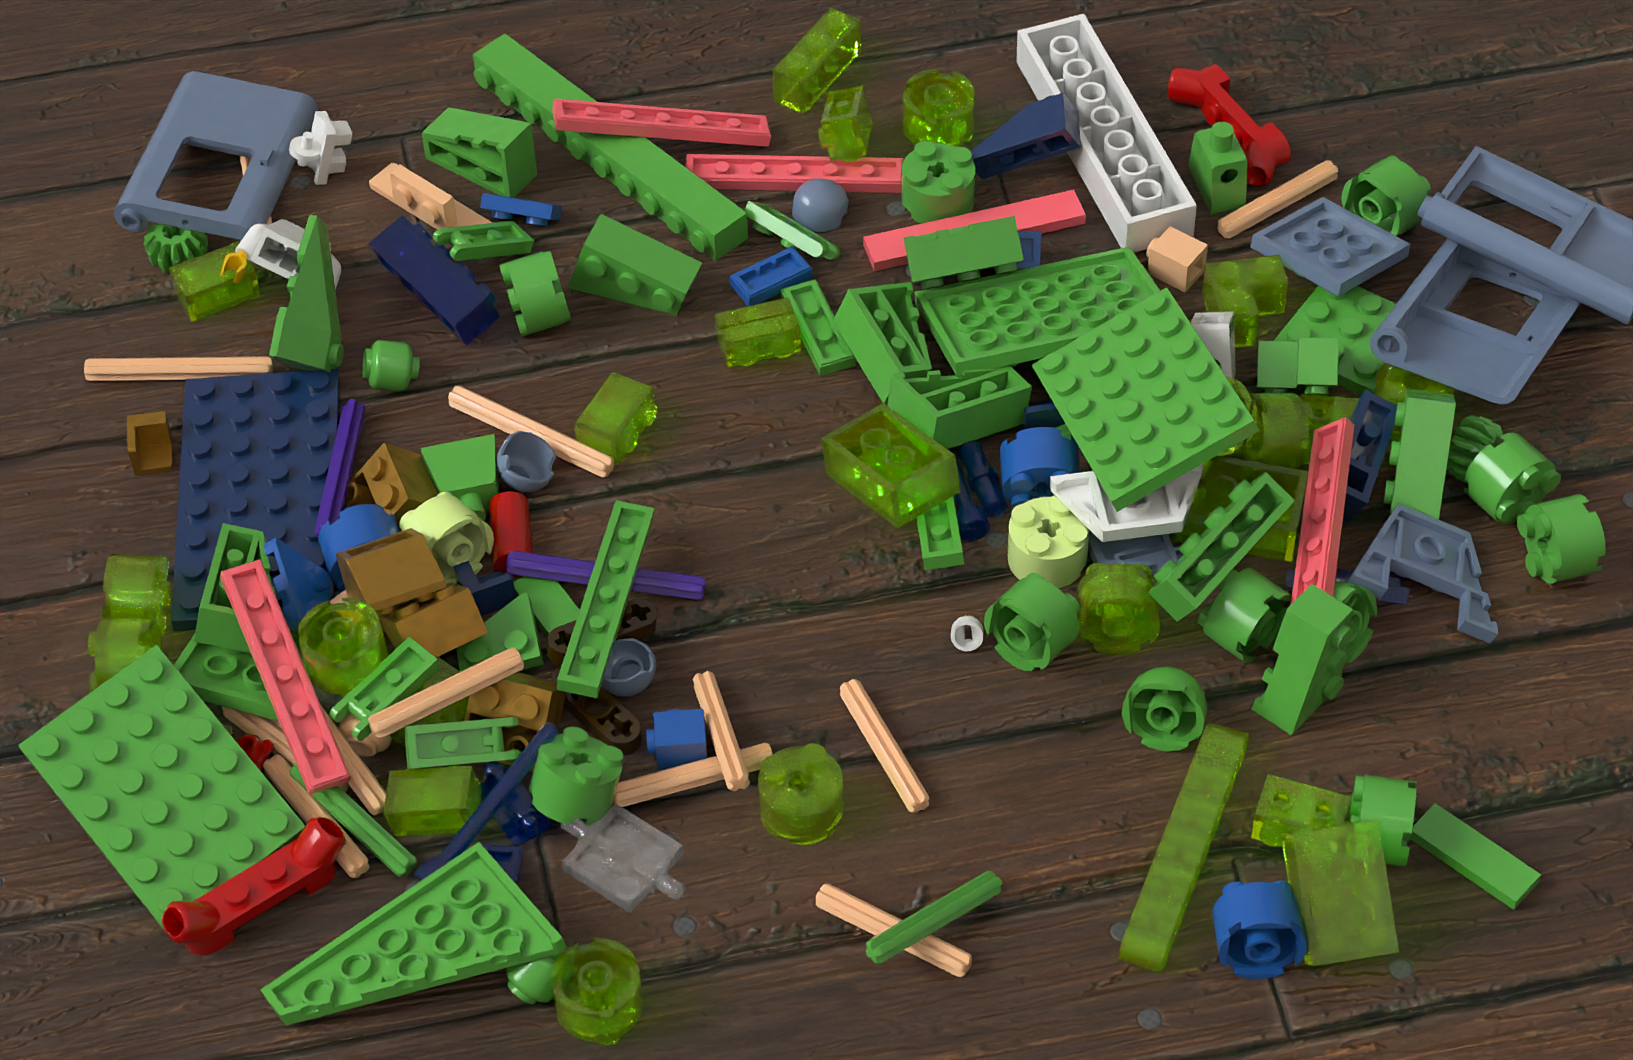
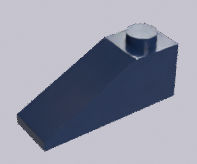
(1030, 136)
(1373, 426)

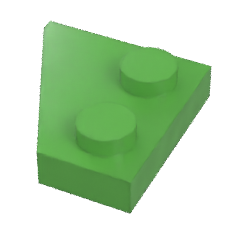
(508, 628)

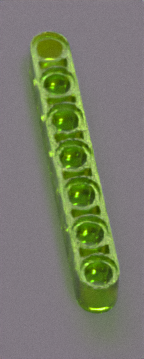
(1184, 847)

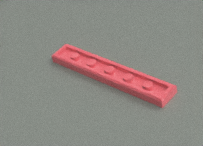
(661, 122)
(790, 172)
(1036, 214)
(1323, 508)
(285, 677)

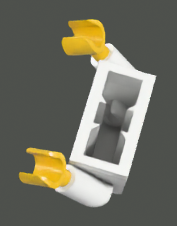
(273, 248)

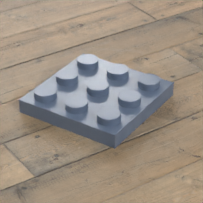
(1330, 246)

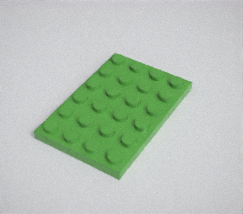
(1031, 309)
(1144, 399)
(161, 785)

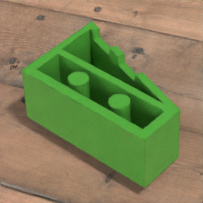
(633, 268)
(883, 334)
(962, 406)
(1421, 451)

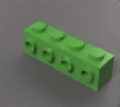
(1221, 546)

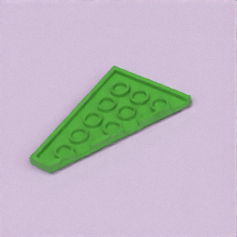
(438, 932)

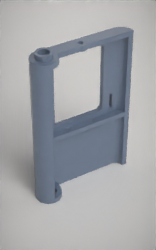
(225, 118)
(1587, 260)
(1461, 351)

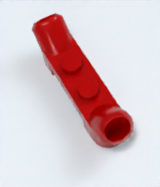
(1209, 92)
(303, 864)

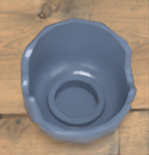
(820, 205)
(525, 462)
(629, 668)

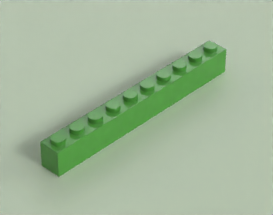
(629, 162)

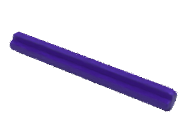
(341, 463)
(580, 571)

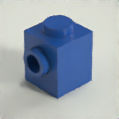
(677, 737)

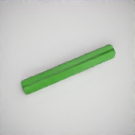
(363, 827)
(933, 917)

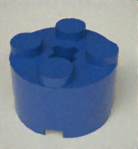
(1032, 460)
(355, 527)
(1259, 928)

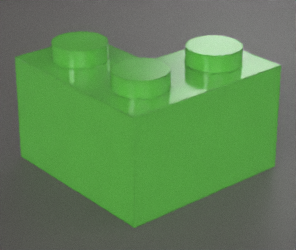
(1298, 366)

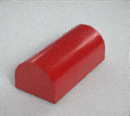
(509, 526)

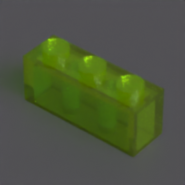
(817, 60)

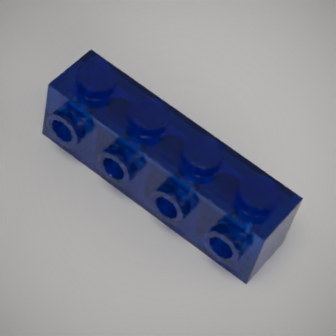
(435, 279)

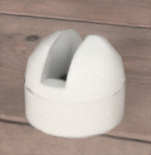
(958, 633)

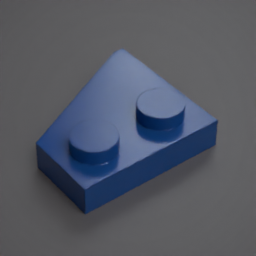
(299, 583)

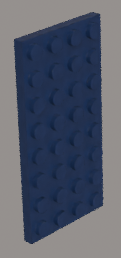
(251, 460)

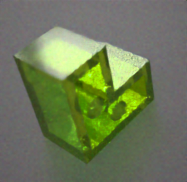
(1249, 289)

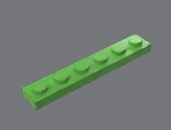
(605, 599)

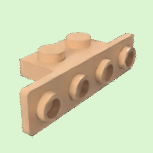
(423, 198)

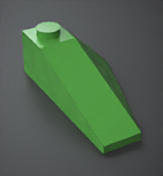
(309, 328)

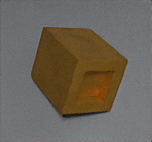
(149, 443)

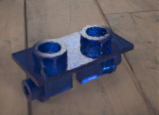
(517, 814)

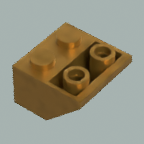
(392, 480)
(391, 571)
(437, 623)
(521, 696)

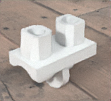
(317, 147)

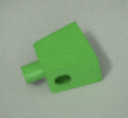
(1215, 158)
(465, 470)

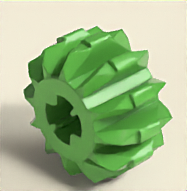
(173, 245)
(1469, 441)

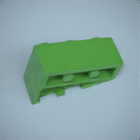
(483, 149)
(964, 252)
(216, 617)
(1309, 659)

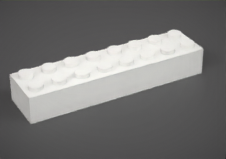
(1118, 150)

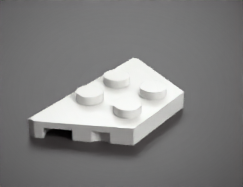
(1155, 514)

